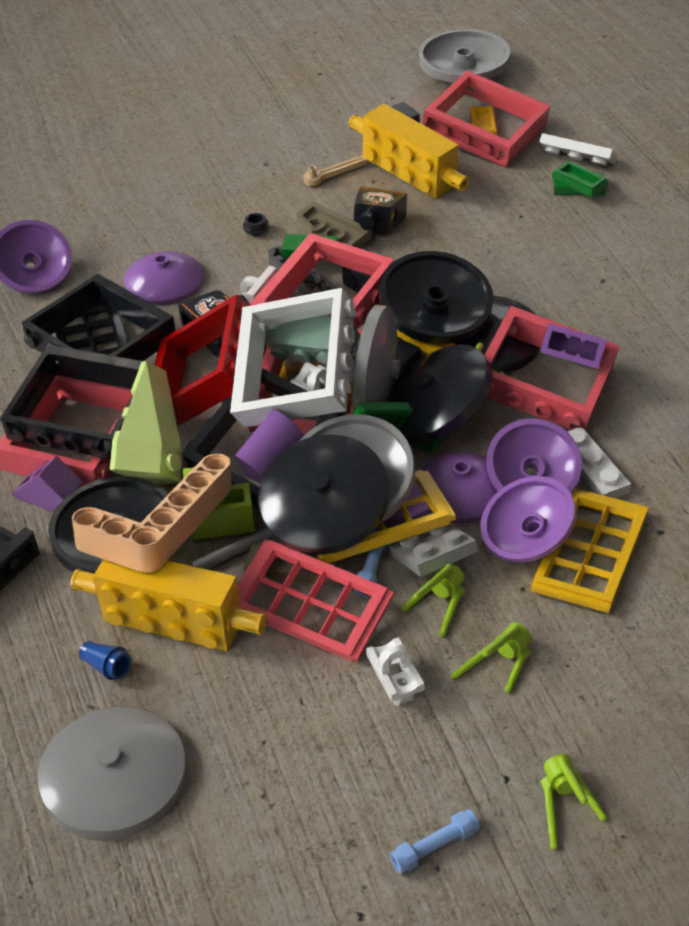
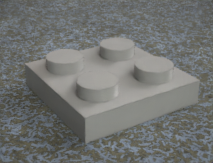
(433, 549)

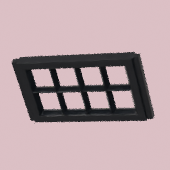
(113, 320)

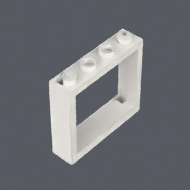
(250, 351)

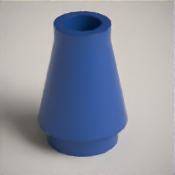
(108, 660)

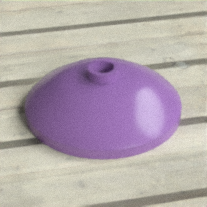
(38, 244)
(164, 277)
(536, 446)
(463, 483)
(522, 508)

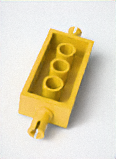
(409, 150)
(171, 602)

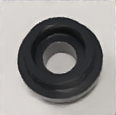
(255, 224)

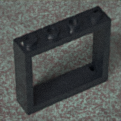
(96, 290)
(71, 364)
(223, 420)

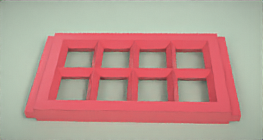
(365, 624)

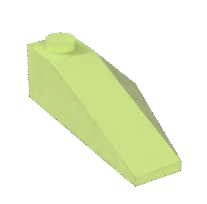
(149, 436)

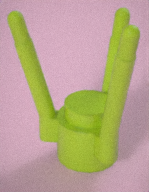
(443, 584)
(510, 644)
(565, 779)

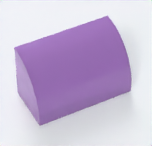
(573, 345)
(266, 443)

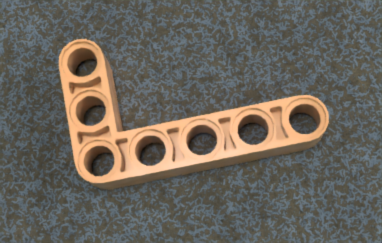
(154, 540)

